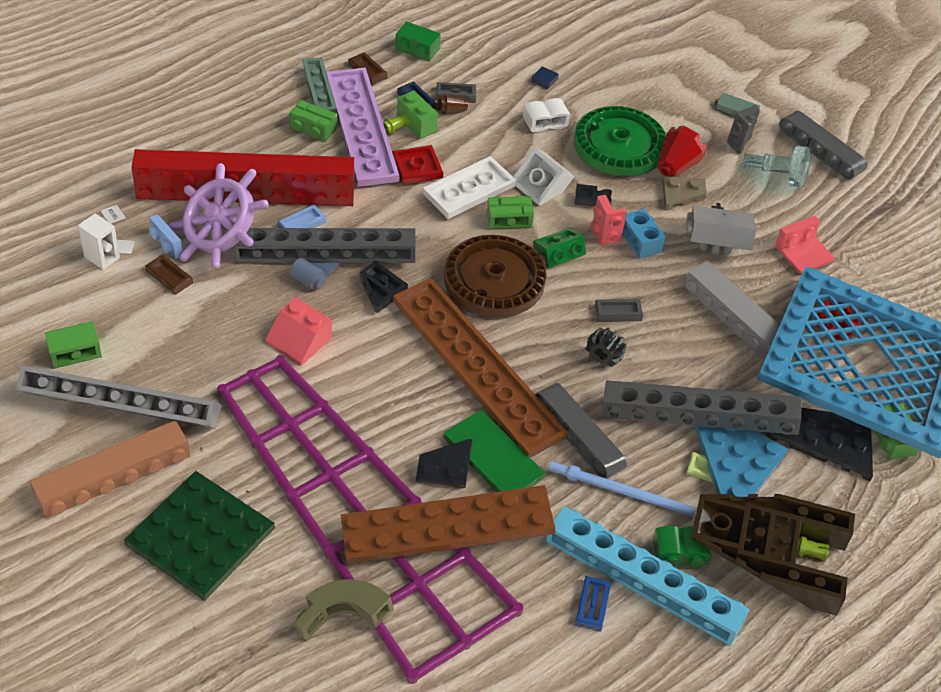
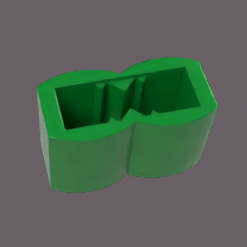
(678, 548)

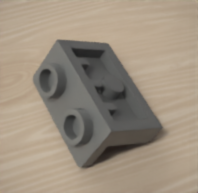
(743, 128)

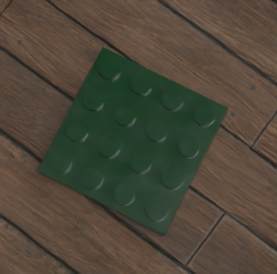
(199, 535)

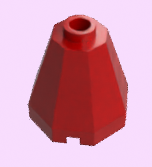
(680, 151)

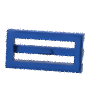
(589, 622)

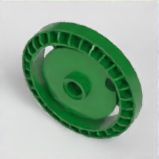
(619, 140)

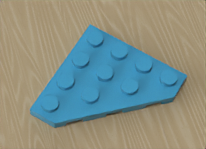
(739, 459)

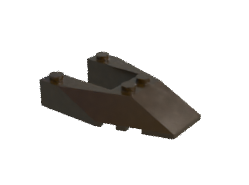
(764, 539)

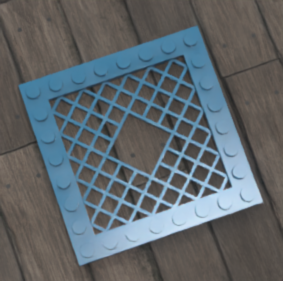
(780, 371)

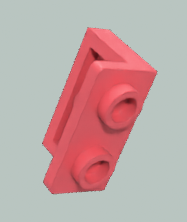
(607, 223)

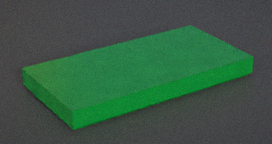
(495, 454)

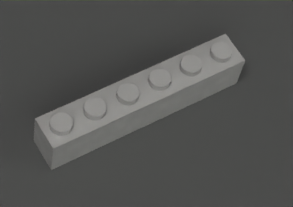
(733, 307)

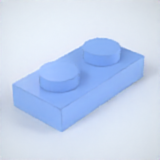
(162, 232)

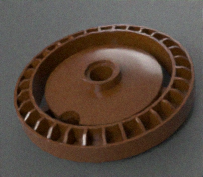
(497, 269)

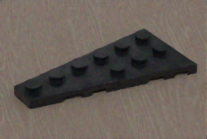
(832, 439)

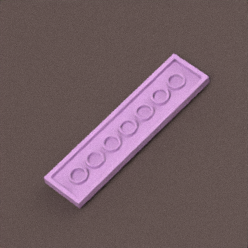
(362, 127)

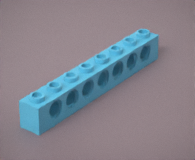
(652, 585)

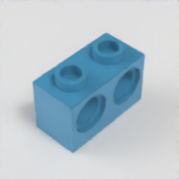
(643, 234)

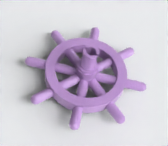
(218, 215)

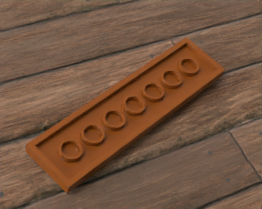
(447, 524)

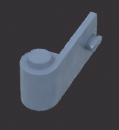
(312, 274)

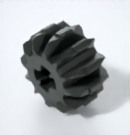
(606, 347)

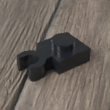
(587, 194)

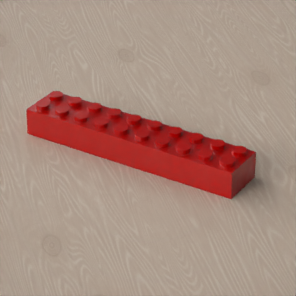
(277, 178)

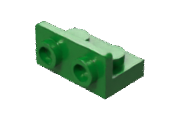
(561, 246)

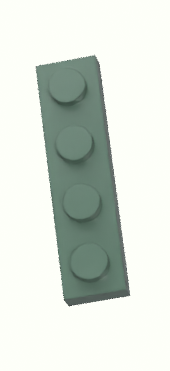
(319, 84)

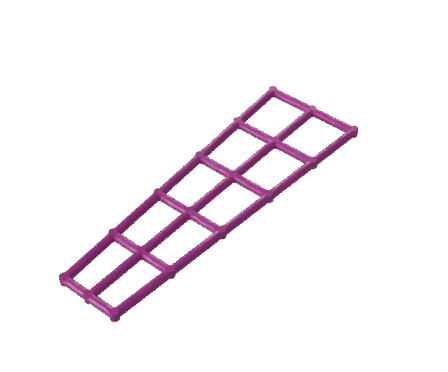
(331, 552)

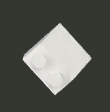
(542, 177)

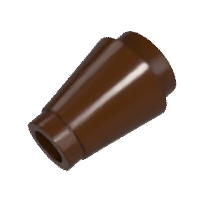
(451, 104)

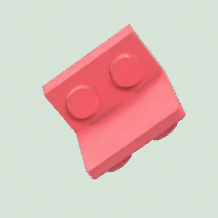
(801, 247)

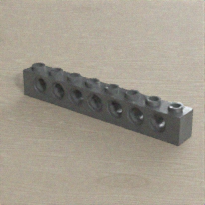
(329, 245)
(702, 407)

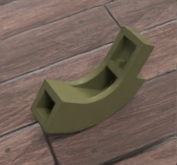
(343, 597)

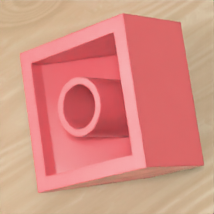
(299, 331)

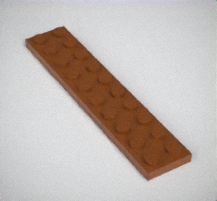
(480, 368)

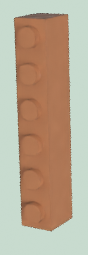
(110, 469)

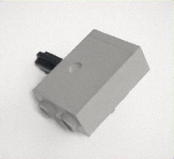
(720, 228)

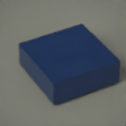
(545, 77)

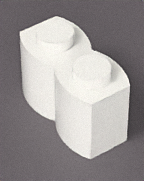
(546, 115)

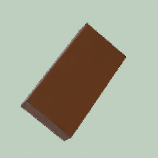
(373, 70)
(169, 274)

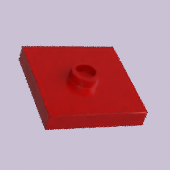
(417, 164)

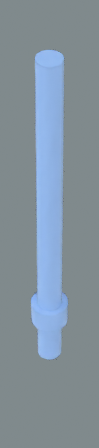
(574, 473)

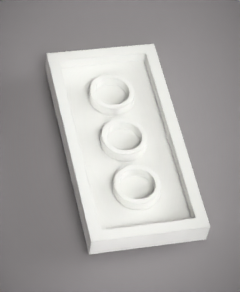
(469, 187)

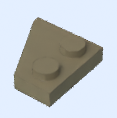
(683, 190)

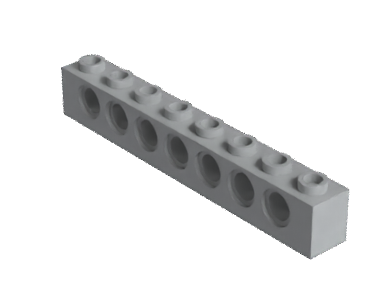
(118, 397)

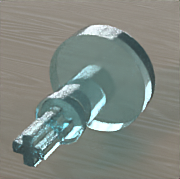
(796, 167)

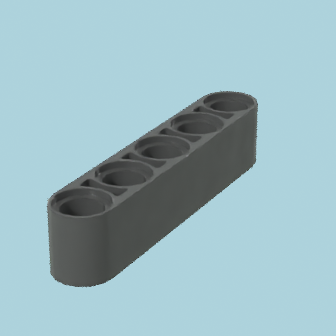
(823, 144)
(583, 432)

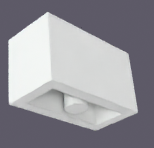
(99, 241)

